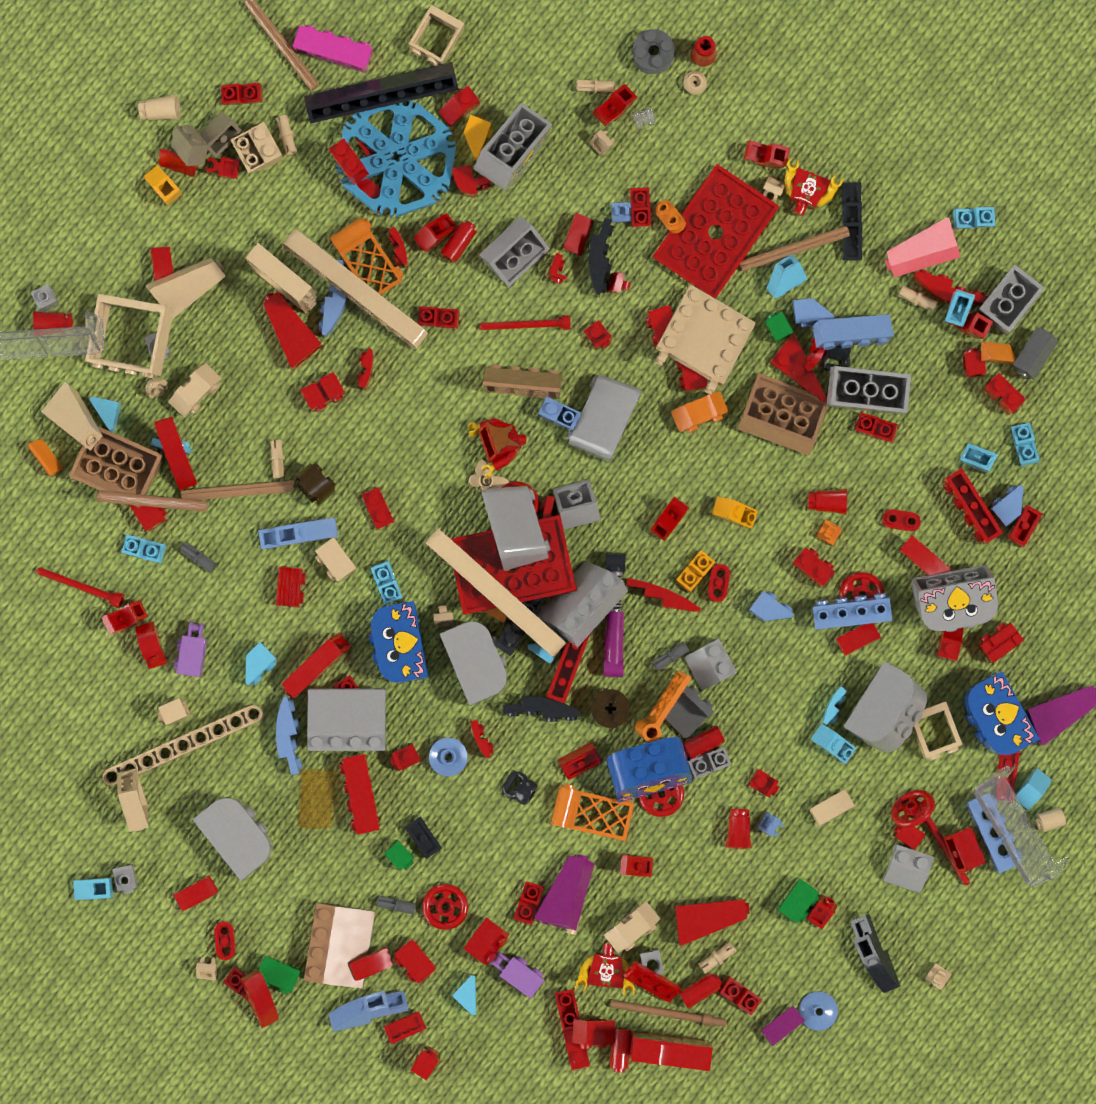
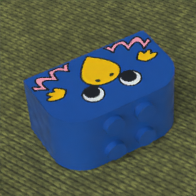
(398, 643)
(998, 716)
(649, 768)

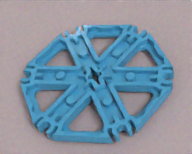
(407, 165)

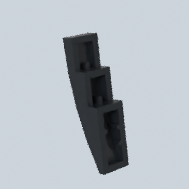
(853, 220)

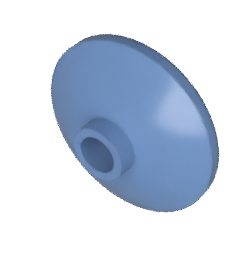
(438, 761)
(808, 1010)

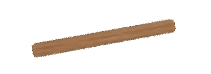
(281, 43)
(795, 248)
(238, 490)
(152, 501)

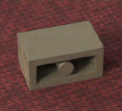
(219, 134)
(189, 145)

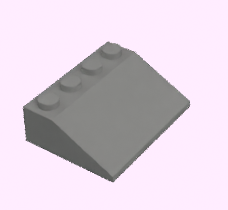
(580, 611)
(346, 719)

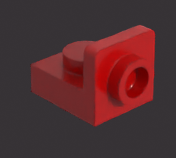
(557, 265)
(598, 335)
(405, 758)
(764, 783)
(822, 911)

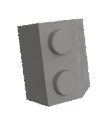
(576, 504)
(710, 664)
(908, 868)

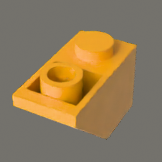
(476, 134)
(162, 185)
(734, 512)

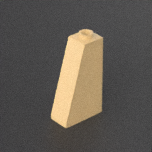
(186, 285)
(72, 416)

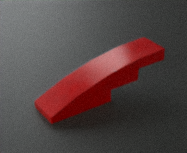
(175, 453)
(923, 557)
(669, 598)

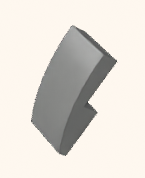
(709, 763)

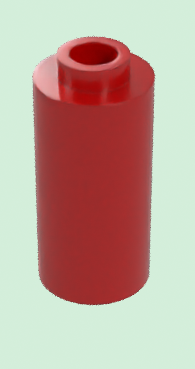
(459, 241)
(703, 742)
(700, 990)
(620, 1050)

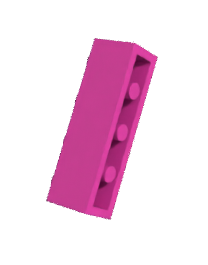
(333, 48)

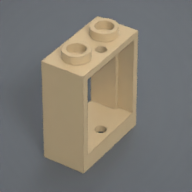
(445, 19)
(950, 748)
(132, 800)

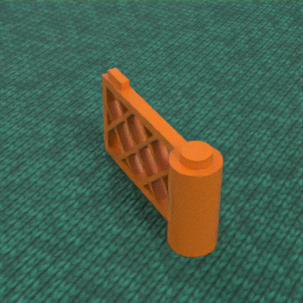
(355, 235)
(649, 727)
(567, 807)

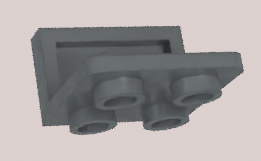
(689, 712)

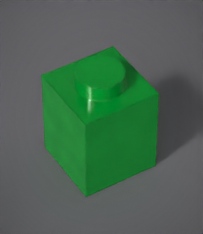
(778, 326)
(400, 856)

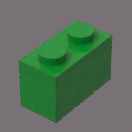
(798, 901)
(279, 974)

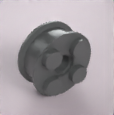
(653, 39)

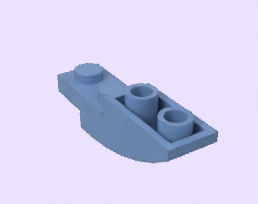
(332, 309)
(298, 533)
(285, 728)
(364, 1009)

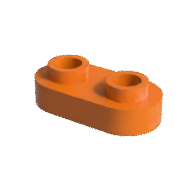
(669, 215)

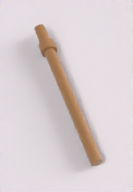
(706, 1020)

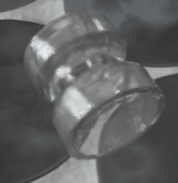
(644, 118)

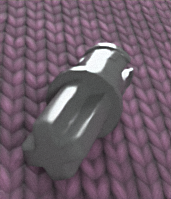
(198, 557)
(670, 656)
(396, 905)

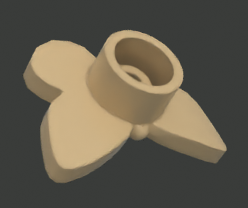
(478, 479)

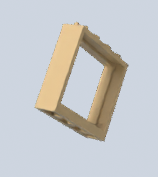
(282, 278)
(166, 314)

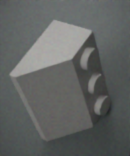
(514, 251)
(1011, 299)

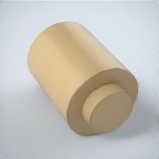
(1050, 819)

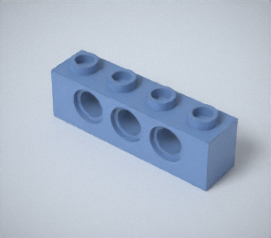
(1000, 862)

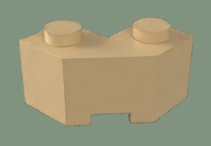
(201, 383)
(632, 927)

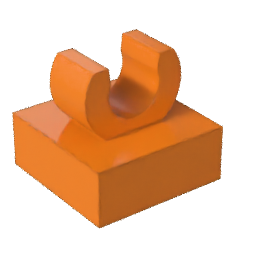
(829, 532)

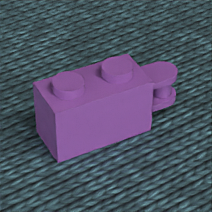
(191, 652)
(519, 974)

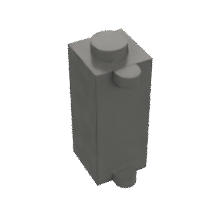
(1035, 353)

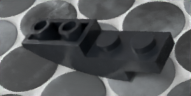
(599, 265)
(512, 634)
(550, 709)
(872, 955)

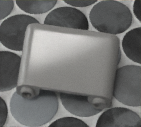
(604, 417)
(515, 526)

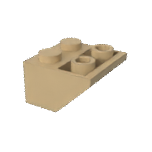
(257, 148)

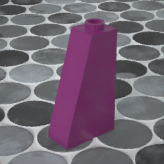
(1059, 713)
(567, 895)

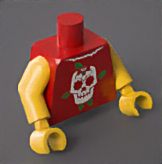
(808, 188)
(605, 971)

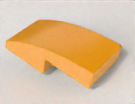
(695, 571)

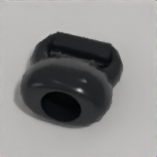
(837, 353)
(524, 790)

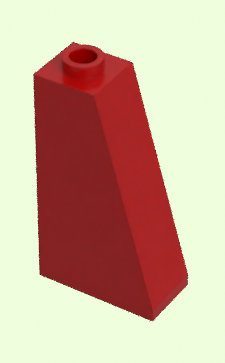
(292, 332)
(316, 665)
(706, 918)

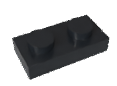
(423, 837)

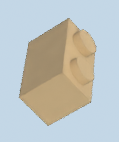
(335, 560)
(174, 712)

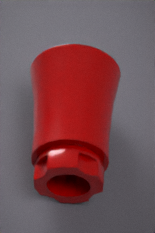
(704, 57)
(52, 320)
(828, 501)
(739, 830)

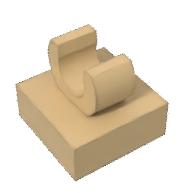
(601, 142)
(774, 186)
(443, 619)
(206, 971)
(938, 976)

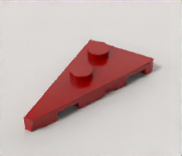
(792, 361)

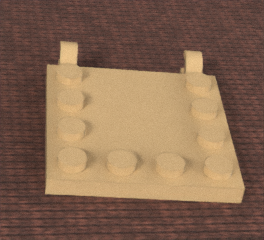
(705, 337)

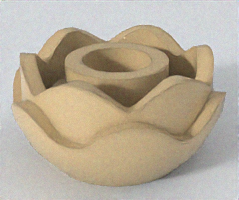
(692, 88)
(156, 387)

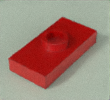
(404, 1027)

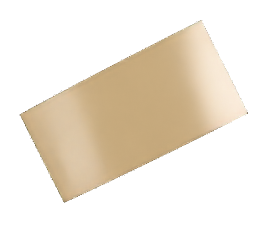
(832, 807)

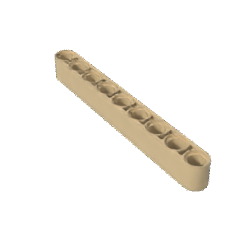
(354, 289)
(495, 592)
(193, 744)

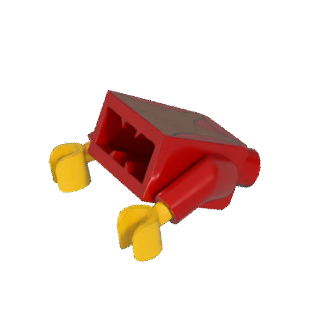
(499, 442)

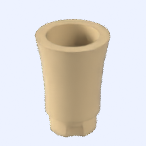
(160, 108)

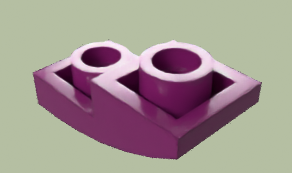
(782, 1025)

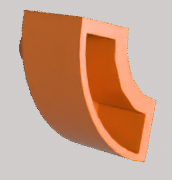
(700, 411)

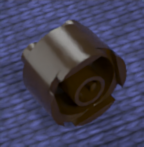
(314, 484)
(601, 715)

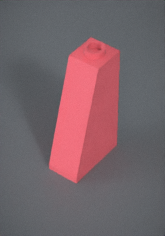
(924, 250)

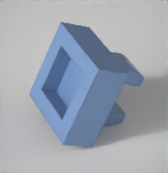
(621, 212)
(769, 824)

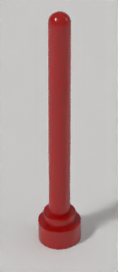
(563, 323)
(115, 599)
(939, 838)

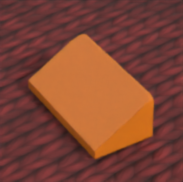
(997, 353)
(45, 457)

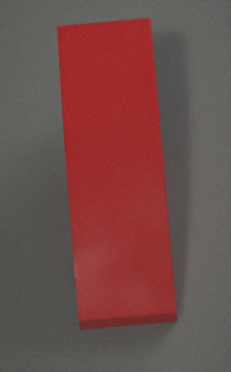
(260, 998)

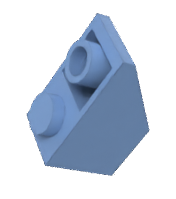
(809, 312)
(559, 413)
(1009, 507)
(768, 609)

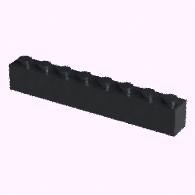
(381, 92)

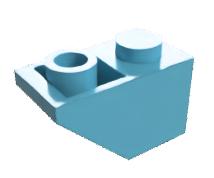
(785, 276)
(257, 662)
(833, 743)
(93, 889)

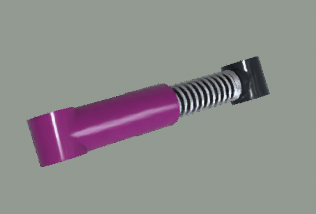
(614, 623)

